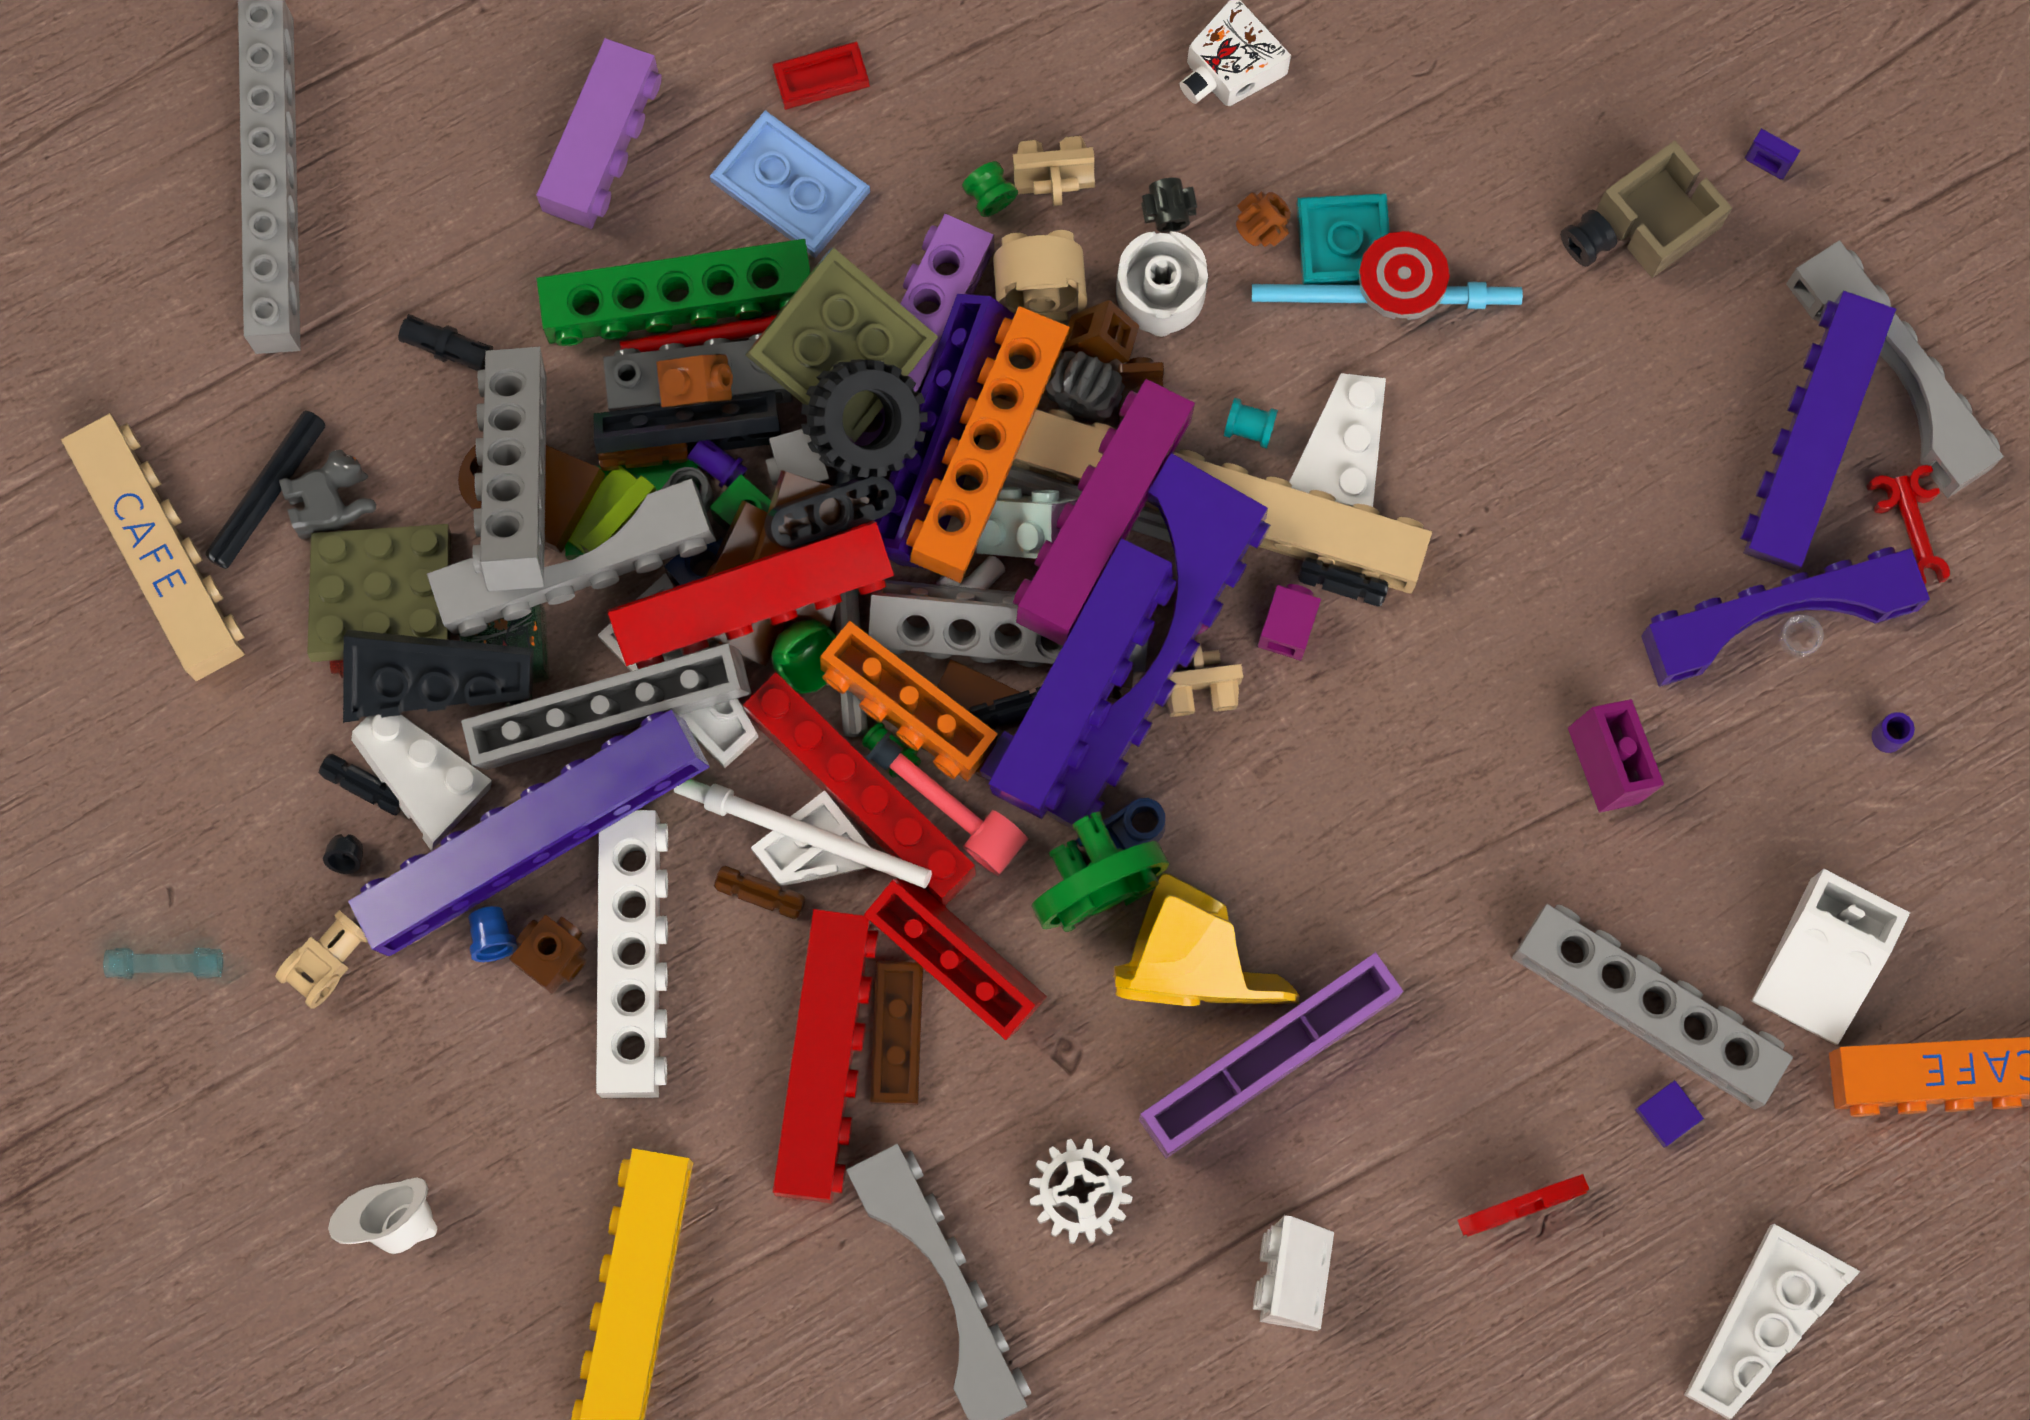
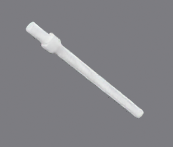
(722, 801)

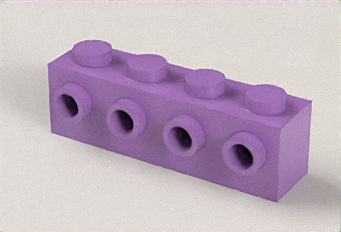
(599, 134)

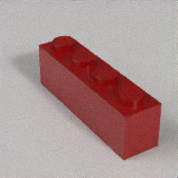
(955, 956)

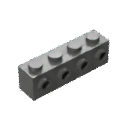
(634, 382)

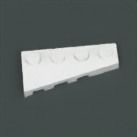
(721, 727)
(1771, 1310)

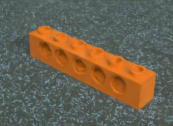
(1042, 343)

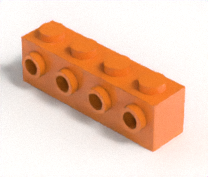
(908, 702)

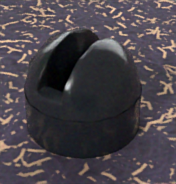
(343, 854)

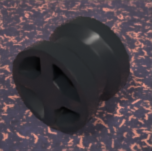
(1588, 238)

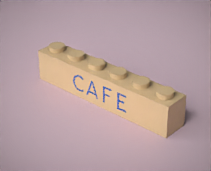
(153, 546)

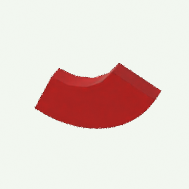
(1523, 1205)

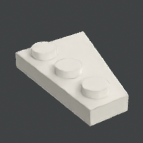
(1345, 443)
(424, 775)

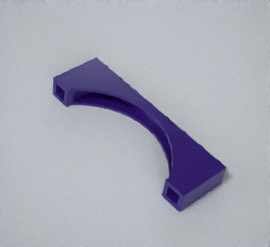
(1209, 537)

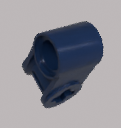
(1122, 831)

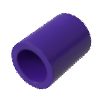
(1902, 724)

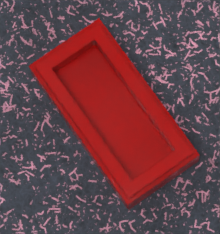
(821, 75)

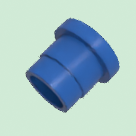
(490, 935)

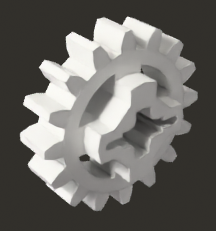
(1085, 1211)

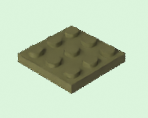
(834, 320)
(374, 585)

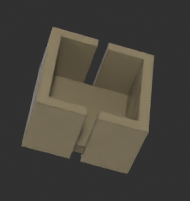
(1657, 213)

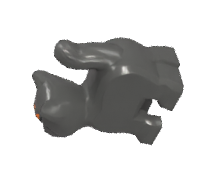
(319, 491)

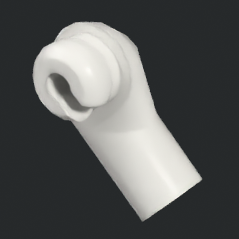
(982, 577)

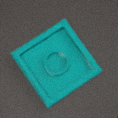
(1337, 234)

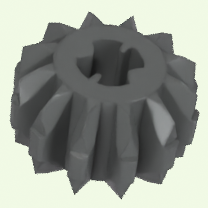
(1085, 386)

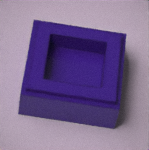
(1772, 154)
(1669, 1114)

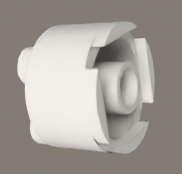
(1161, 258)

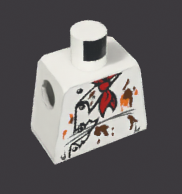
(1233, 57)

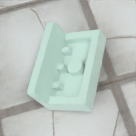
(1022, 523)

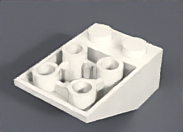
(1830, 956)
(1296, 1274)

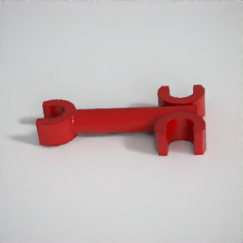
(1907, 493)

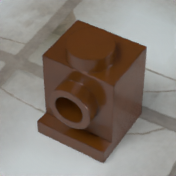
(1102, 333)

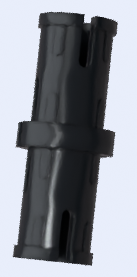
(443, 342)

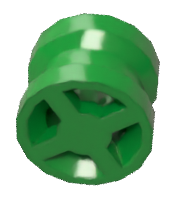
(990, 189)

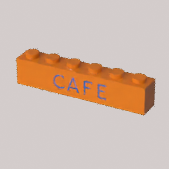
(1931, 1074)

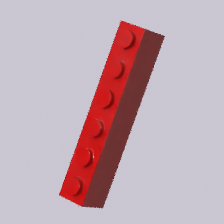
(751, 593)
(857, 786)
(823, 1057)

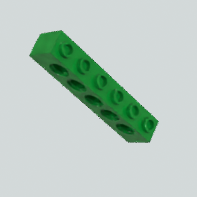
(654, 280)

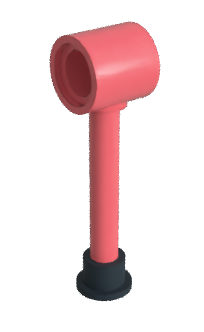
(991, 841)

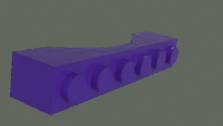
(1870, 590)

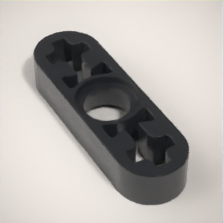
(795, 510)

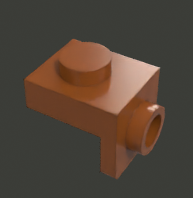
(694, 380)

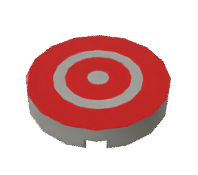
(1403, 275)

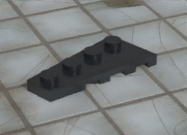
(410, 673)

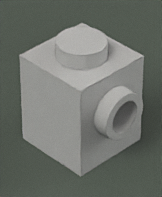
(794, 456)

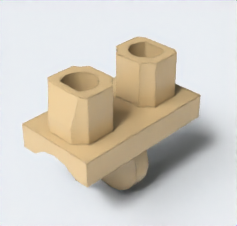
(1053, 171)
(1221, 681)

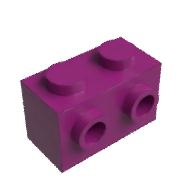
(1615, 755)

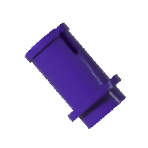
(717, 462)

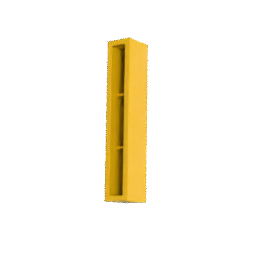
(636, 1287)

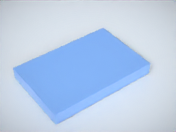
(790, 183)

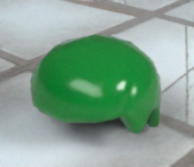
(798, 654)

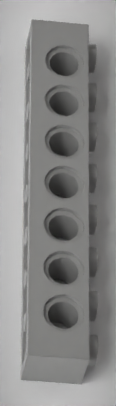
(268, 176)

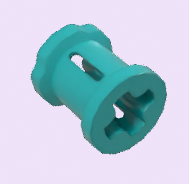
(1250, 423)

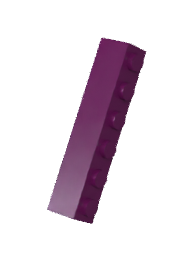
(1104, 511)

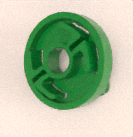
(1107, 881)

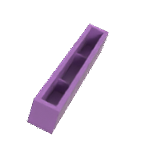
(1270, 1055)

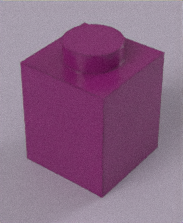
(1289, 621)

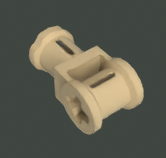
(321, 961)

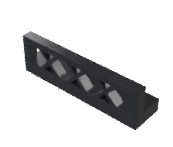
(729, 424)

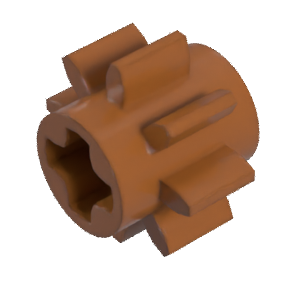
(1263, 219)

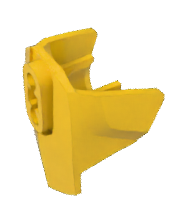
(1191, 955)

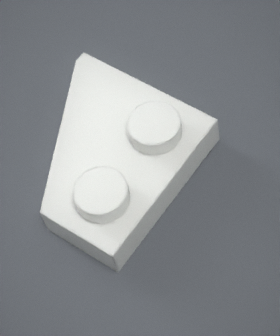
(796, 861)

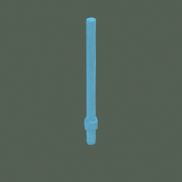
(1474, 295)

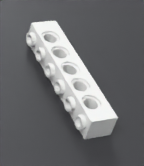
(614, 1074)

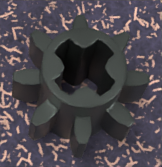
(1169, 205)

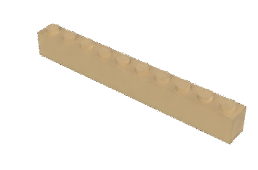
(1299, 521)

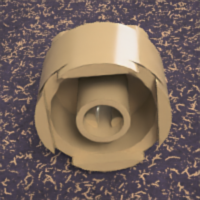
(1041, 274)

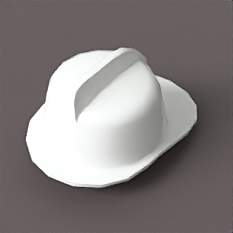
(386, 1215)

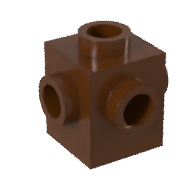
(550, 969)

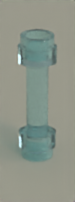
(123, 963)

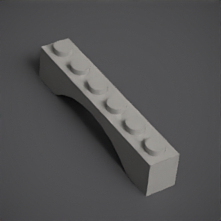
(1948, 431)
(662, 527)
(894, 1198)

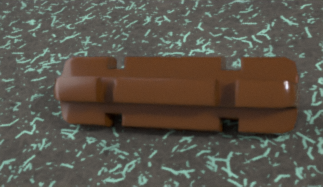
(644, 457)
(759, 892)

